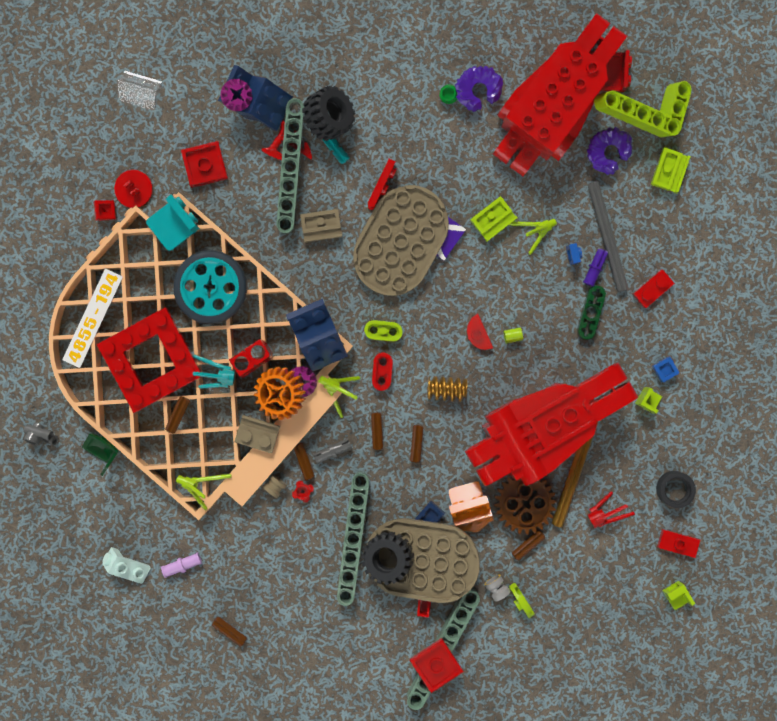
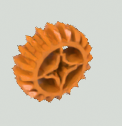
(266, 399)

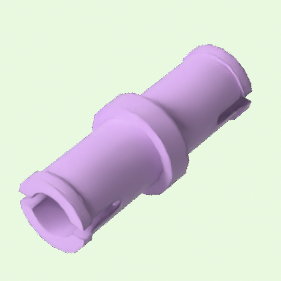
(181, 565)

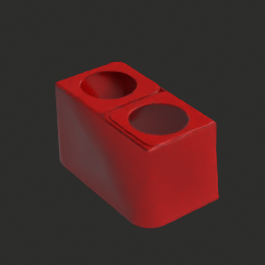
(247, 354)

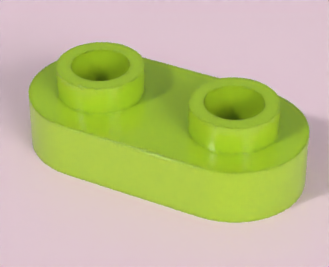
(383, 330)

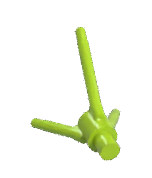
(541, 227)
(332, 386)
(191, 485)

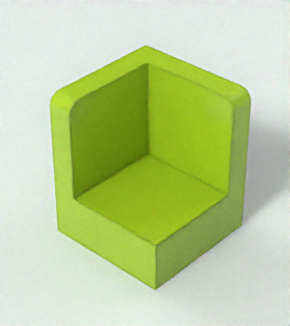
(649, 400)
(678, 595)

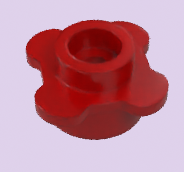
(302, 496)

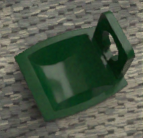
(100, 448)

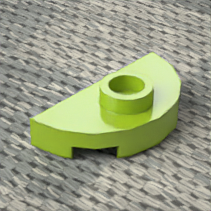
(520, 601)

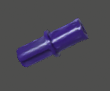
(595, 267)

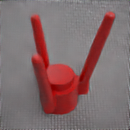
(599, 519)

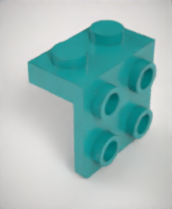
(173, 223)

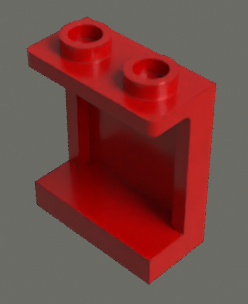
(617, 72)

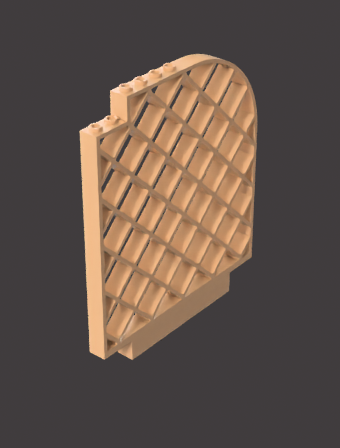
(257, 464)

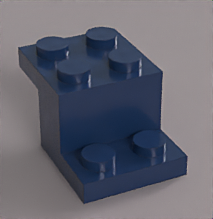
(267, 101)
(317, 335)

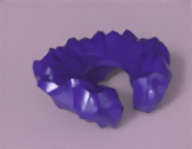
(478, 75)
(609, 136)

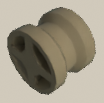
(274, 486)

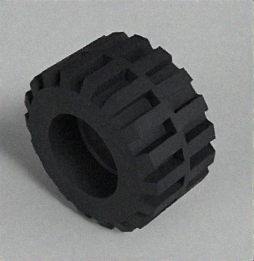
(338, 106)
(376, 568)

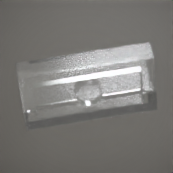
(138, 90)

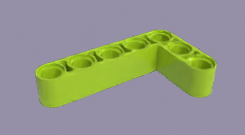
(660, 123)

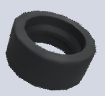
(690, 493)

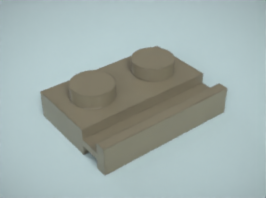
(321, 225)
(257, 434)

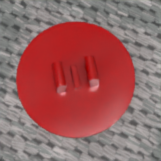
(133, 188)

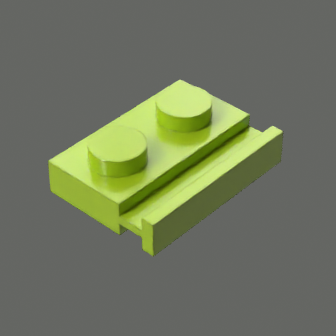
(670, 170)
(493, 218)

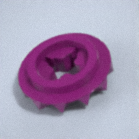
(237, 104)
(307, 375)

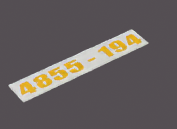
(92, 318)

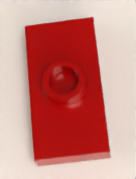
(678, 543)

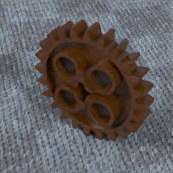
(537, 514)

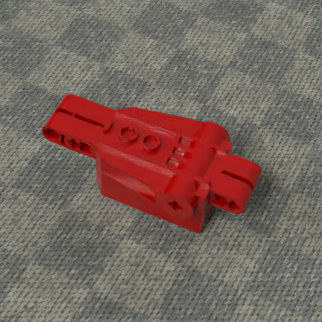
(557, 98)
(546, 427)

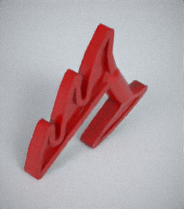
(272, 149)

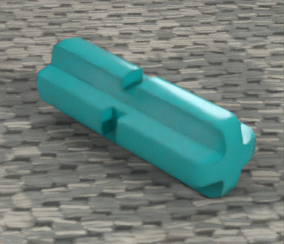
(338, 151)

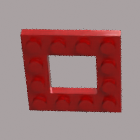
(114, 350)

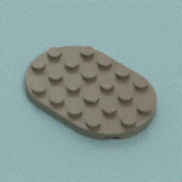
(400, 240)
(443, 560)

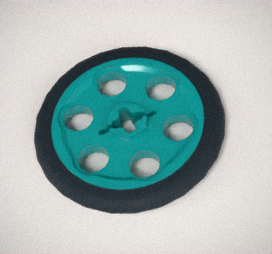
(186, 299)

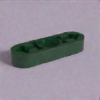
(589, 297)

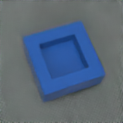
(574, 254)
(665, 369)

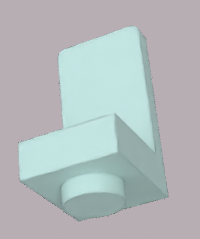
(123, 567)

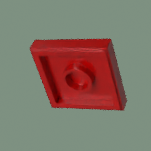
(204, 164)
(436, 665)

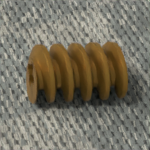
(447, 388)

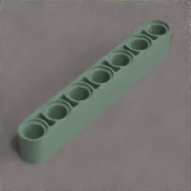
(294, 157)
(353, 547)
(450, 639)

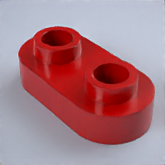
(382, 371)

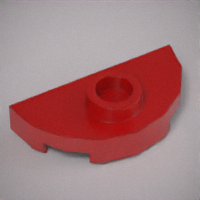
(477, 334)

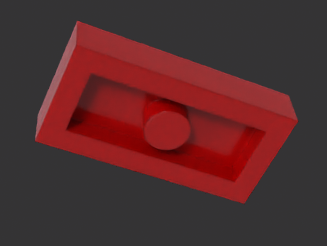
(653, 288)

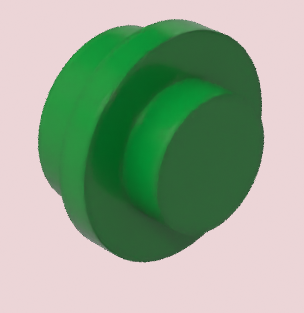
(448, 94)

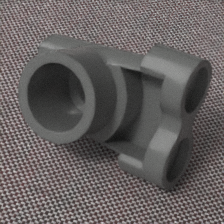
(38, 433)

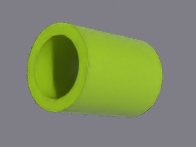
(513, 335)

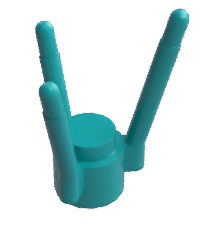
(226, 376)

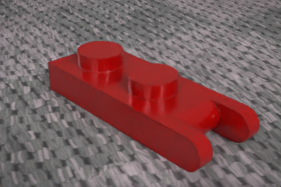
(381, 187)

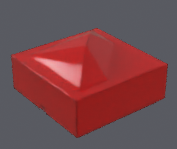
(104, 210)

